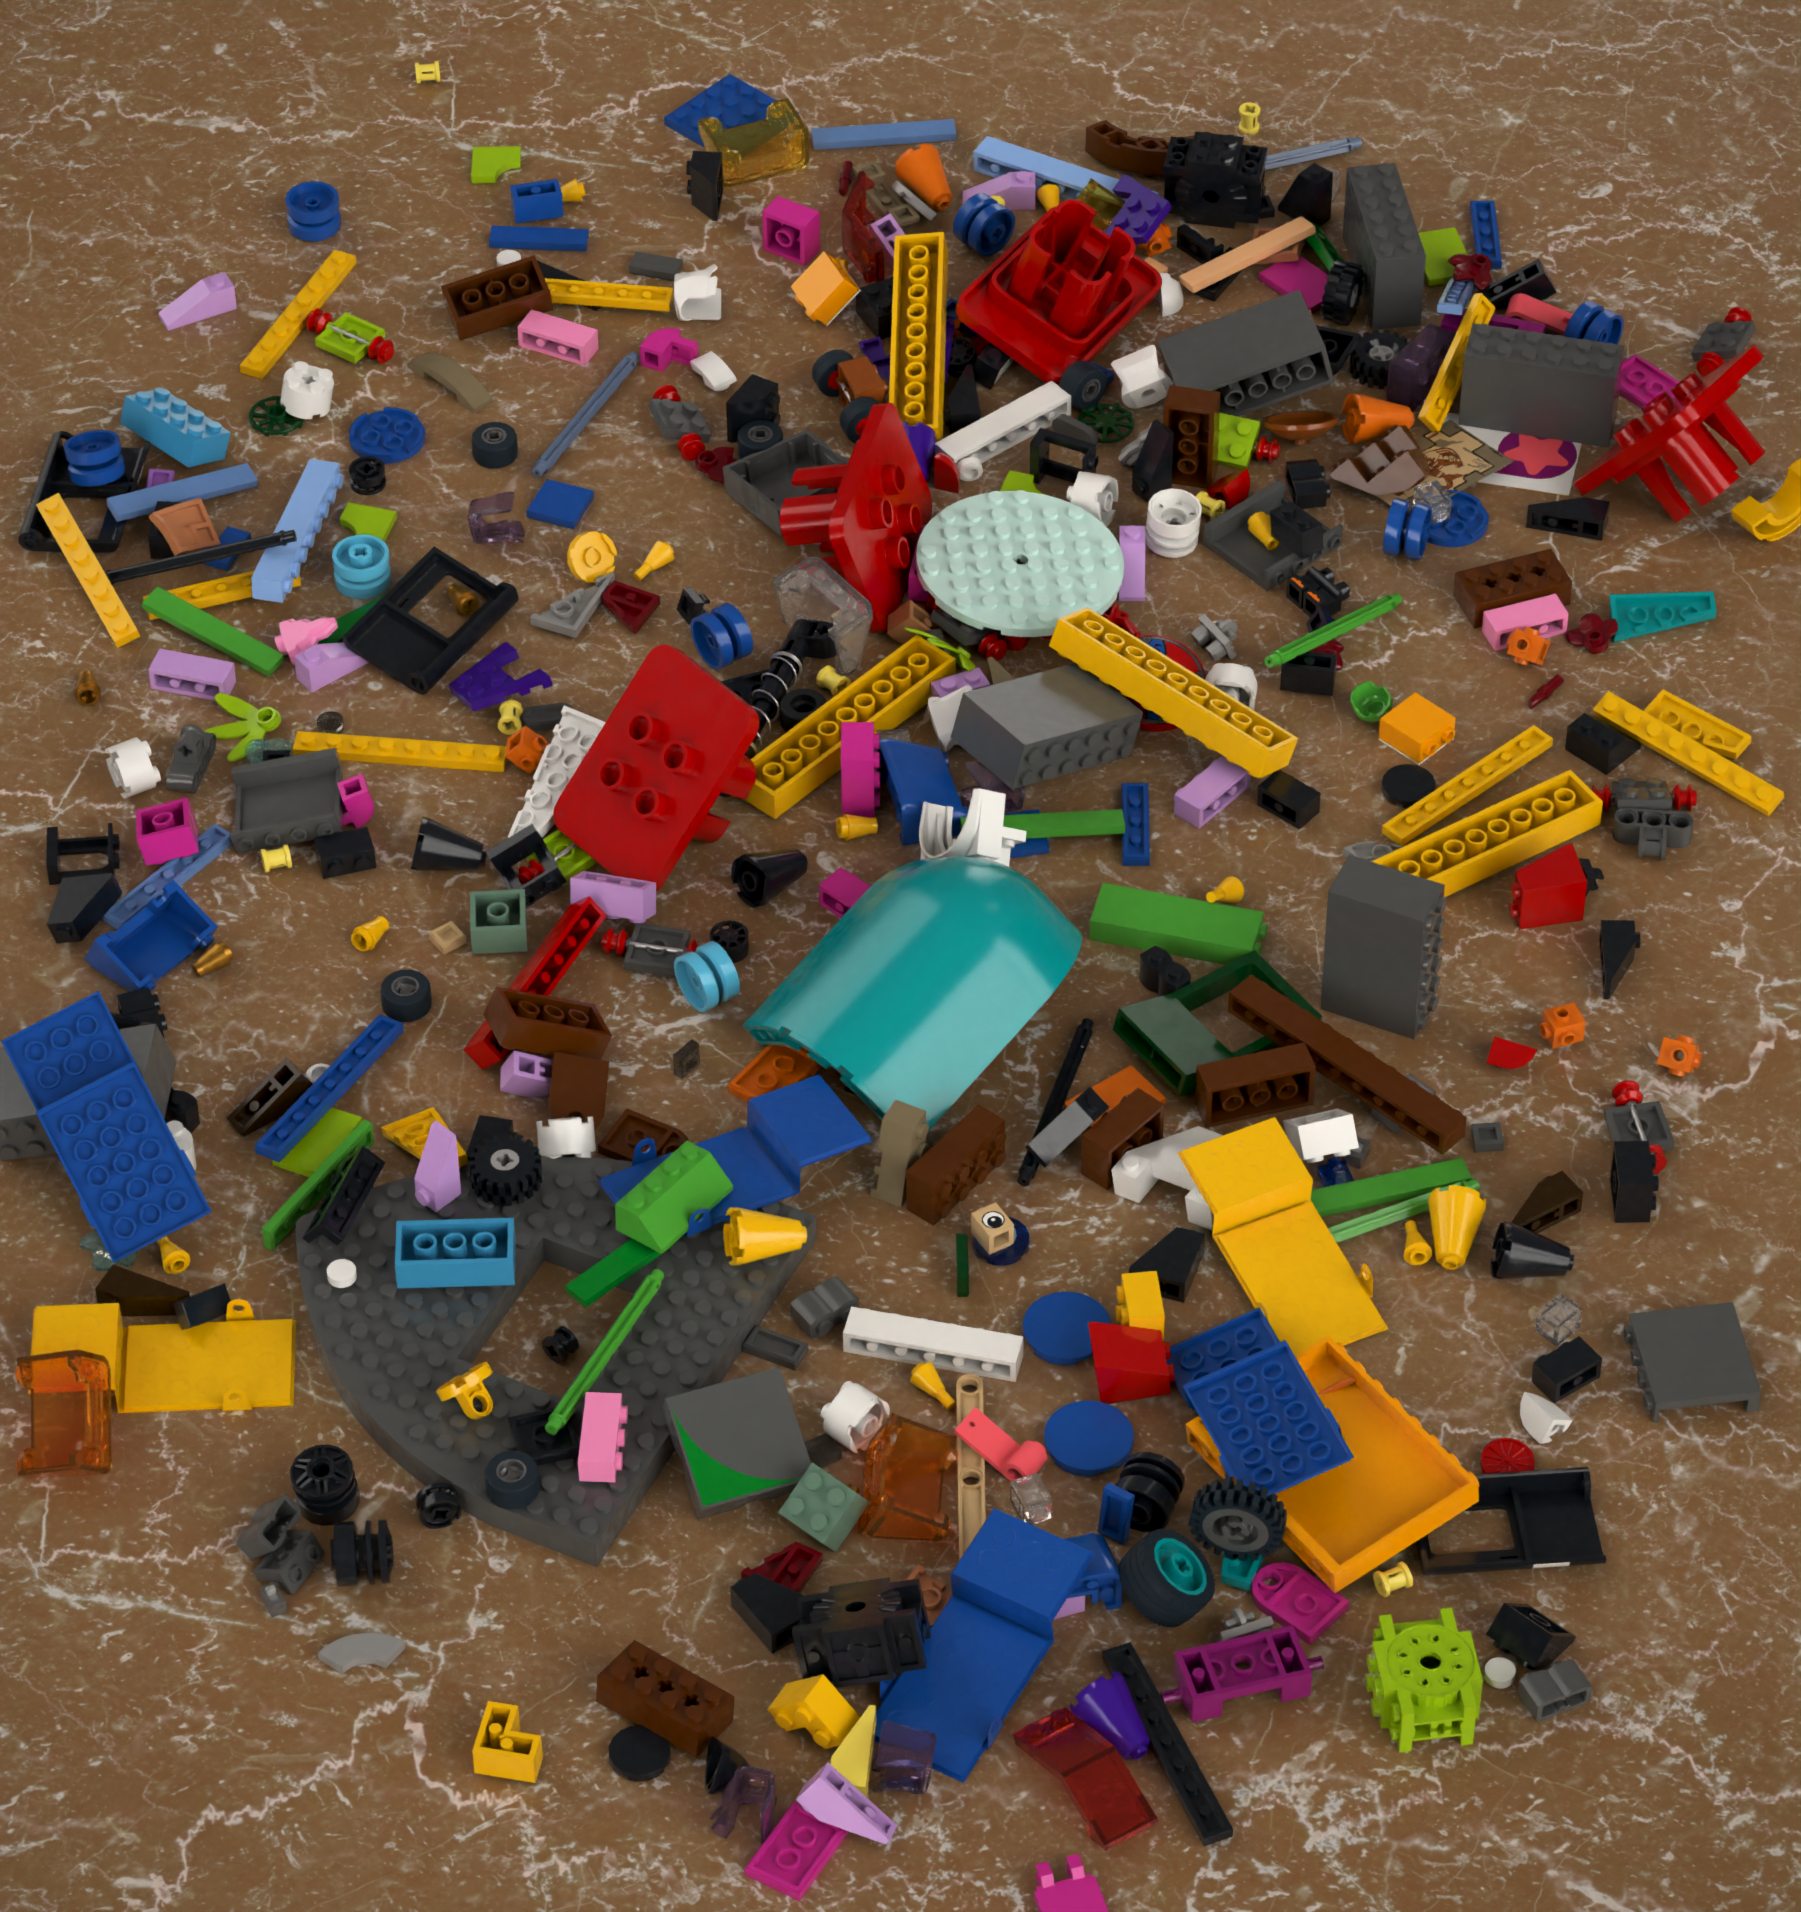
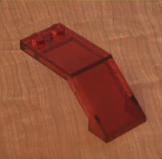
(856, 239)
(1091, 1776)

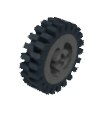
(1238, 1519)

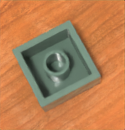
(498, 921)
(824, 1507)

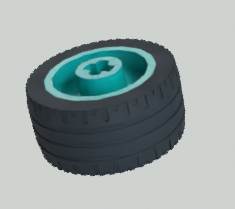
(1166, 1578)

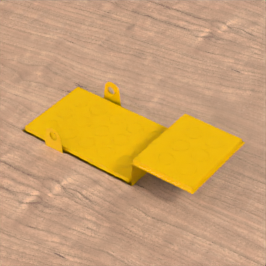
(1279, 1238)
(175, 1369)

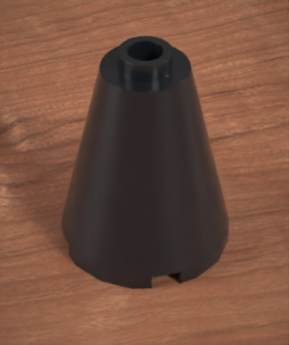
(445, 849)
(766, 874)
(1527, 1254)

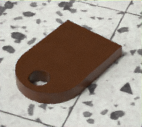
(577, 1087)
(634, 1127)

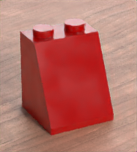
(1549, 890)
(1130, 1362)

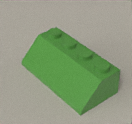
(664, 1201)

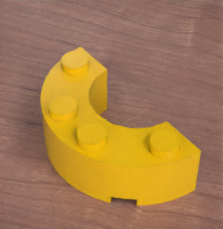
(1778, 514)

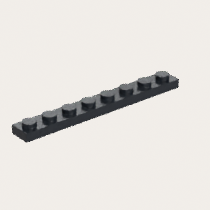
(1170, 1747)

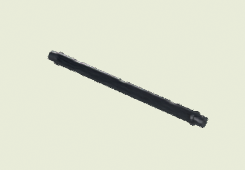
(201, 556)
(1058, 1094)

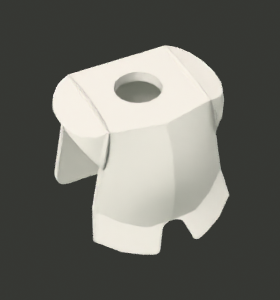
(697, 295)
(1142, 378)
(943, 716)

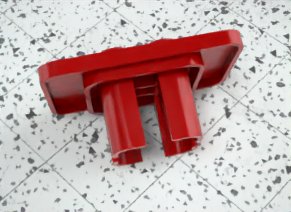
(1060, 292)
(1677, 434)
(871, 517)
(660, 769)

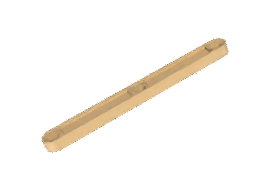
(969, 1464)

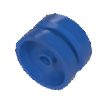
(313, 211)
(984, 224)
(1595, 324)
(94, 458)
(1407, 529)
(721, 636)

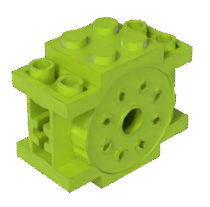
(1424, 1680)

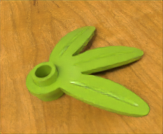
(962, 656)
(255, 725)

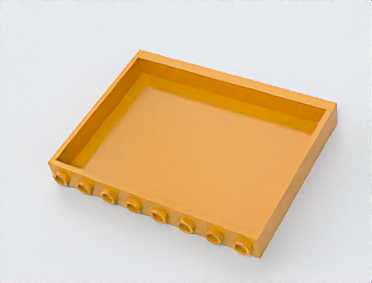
(1379, 1500)

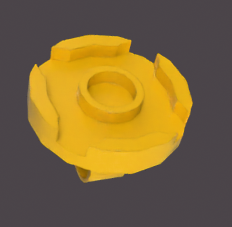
(591, 556)
(466, 1388)

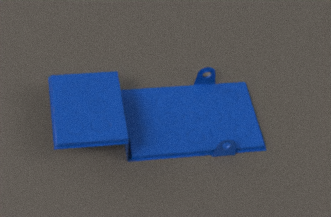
(106, 1127)
(766, 1157)
(1257, 1404)
(985, 1640)

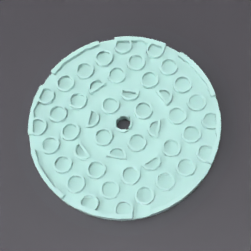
(973, 572)

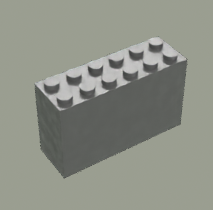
(1386, 243)
(1251, 355)
(1540, 385)
(1046, 725)
(1383, 947)
(20, 1127)

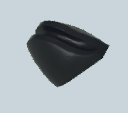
(721, 1765)

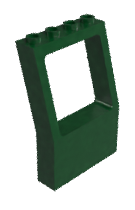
(1175, 1041)

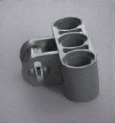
(190, 759)
(1652, 830)

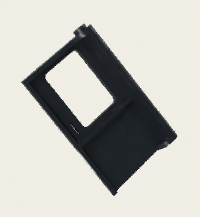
(55, 479)
(410, 648)
(1547, 1519)

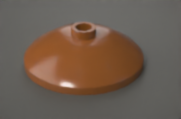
(1300, 425)

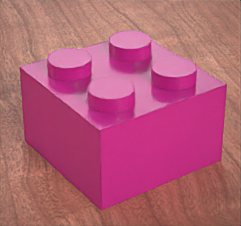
(791, 230)
(167, 831)

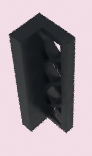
(345, 1196)

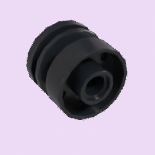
(325, 1484)
(1156, 1489)
(361, 1552)

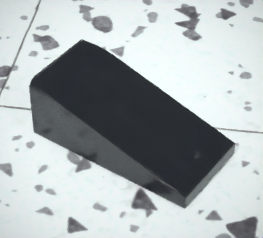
(202, 1306)

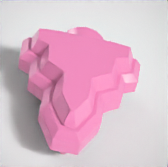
(303, 634)

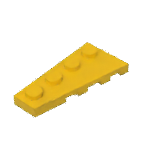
(1699, 725)
(413, 1131)

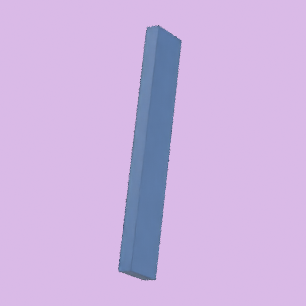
(883, 134)
(1455, 297)
(200, 486)
(180, 869)

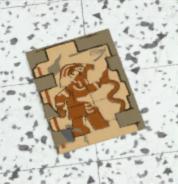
(1454, 460)

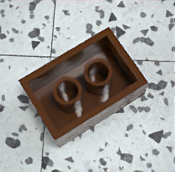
(1127, 1126)

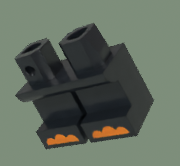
(1317, 589)

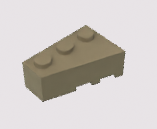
(902, 1144)

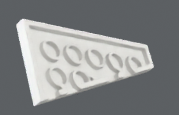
(557, 766)

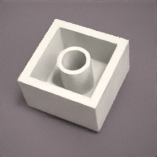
(1322, 1134)

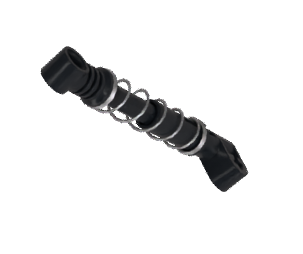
(785, 666)

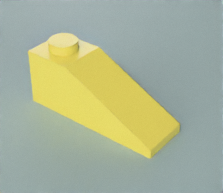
(855, 1752)

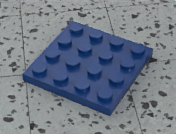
(727, 100)

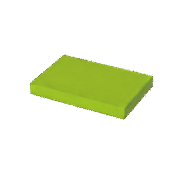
(1439, 248)
(319, 1142)

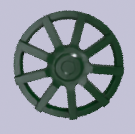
(275, 416)
(1107, 423)

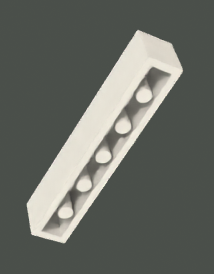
(1007, 425)
(924, 1340)

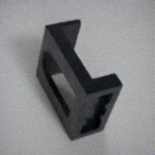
(1041, 464)
(58, 847)
(518, 848)

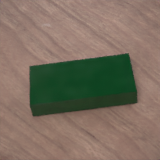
(962, 1265)

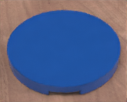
(387, 435)
(1466, 522)
(1059, 1326)
(1088, 1438)

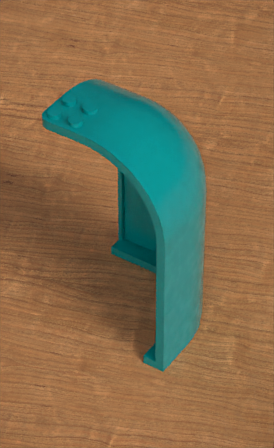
(923, 981)

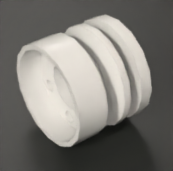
(1173, 523)

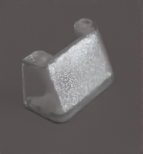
(820, 594)

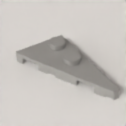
(574, 610)

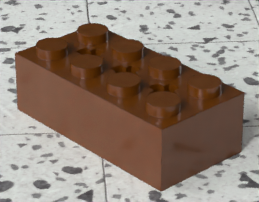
(496, 297)
(1195, 422)
(1510, 583)
(546, 1024)
(1255, 1085)
(955, 1165)
(665, 1698)

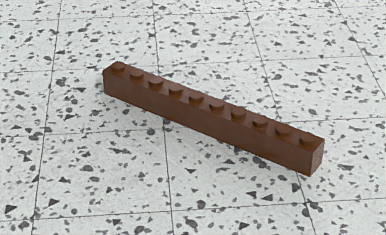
(1349, 1065)

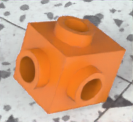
(1159, 241)
(1535, 650)
(525, 749)
(1562, 1025)
(1669, 1055)

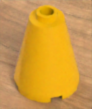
(1454, 1223)
(760, 1235)

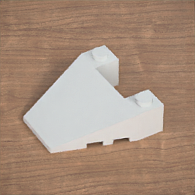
(1145, 1165)

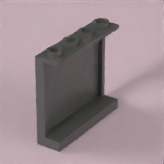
(1234, 543)
(287, 800)
(1691, 1358)

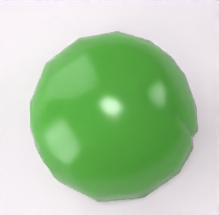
(1370, 701)

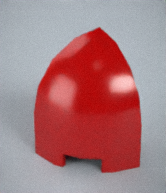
(946, 474)
(1231, 488)
(1509, 1054)

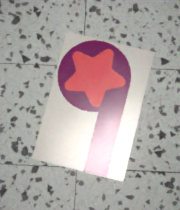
(1538, 461)

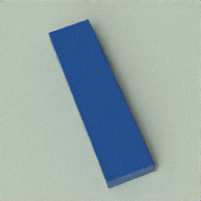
(1485, 231)
(539, 238)
(1136, 817)

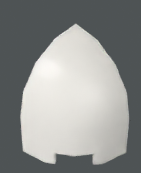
(1170, 295)
(1542, 1417)

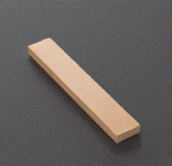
(1247, 254)

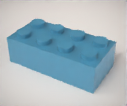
(175, 427)
(455, 1253)

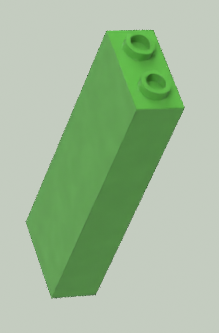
(1175, 924)

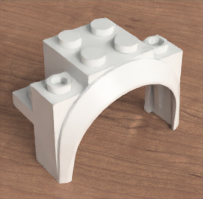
(981, 835)

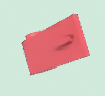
(1531, 309)
(999, 1448)

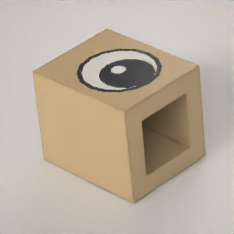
(992, 1228)

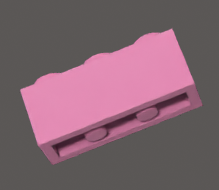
(558, 337)
(1542, 614)
(602, 1437)

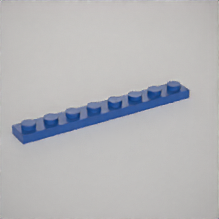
(329, 1088)

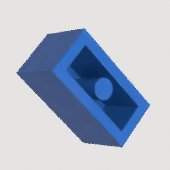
(536, 201)

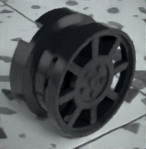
(961, 356)
(366, 474)
(732, 939)
(438, 1507)

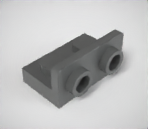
(291, 1561)

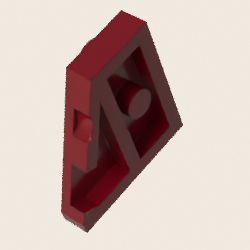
(630, 604)
(789, 1567)

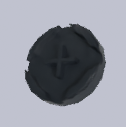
(1407, 784)
(639, 1753)

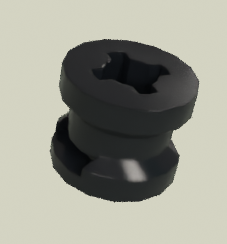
(560, 1344)

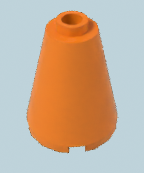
(925, 176)
(1371, 417)

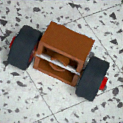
(854, 383)

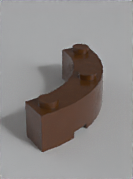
(1124, 152)

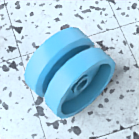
(361, 566)
(706, 976)

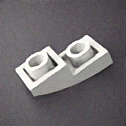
(714, 371)

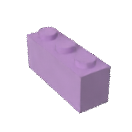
(191, 674)
(1210, 792)
(616, 895)

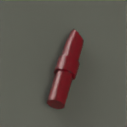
(845, 178)
(1545, 691)

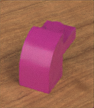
(667, 346)
(357, 801)

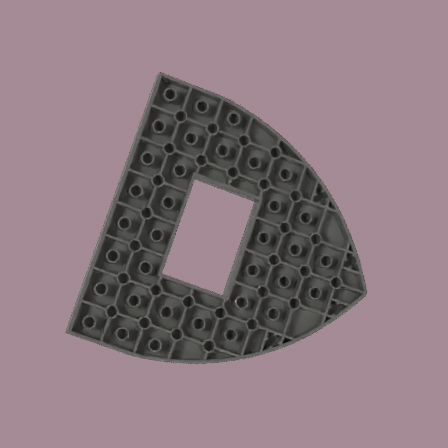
(399, 1345)

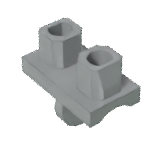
(1219, 635)
(1242, 1626)

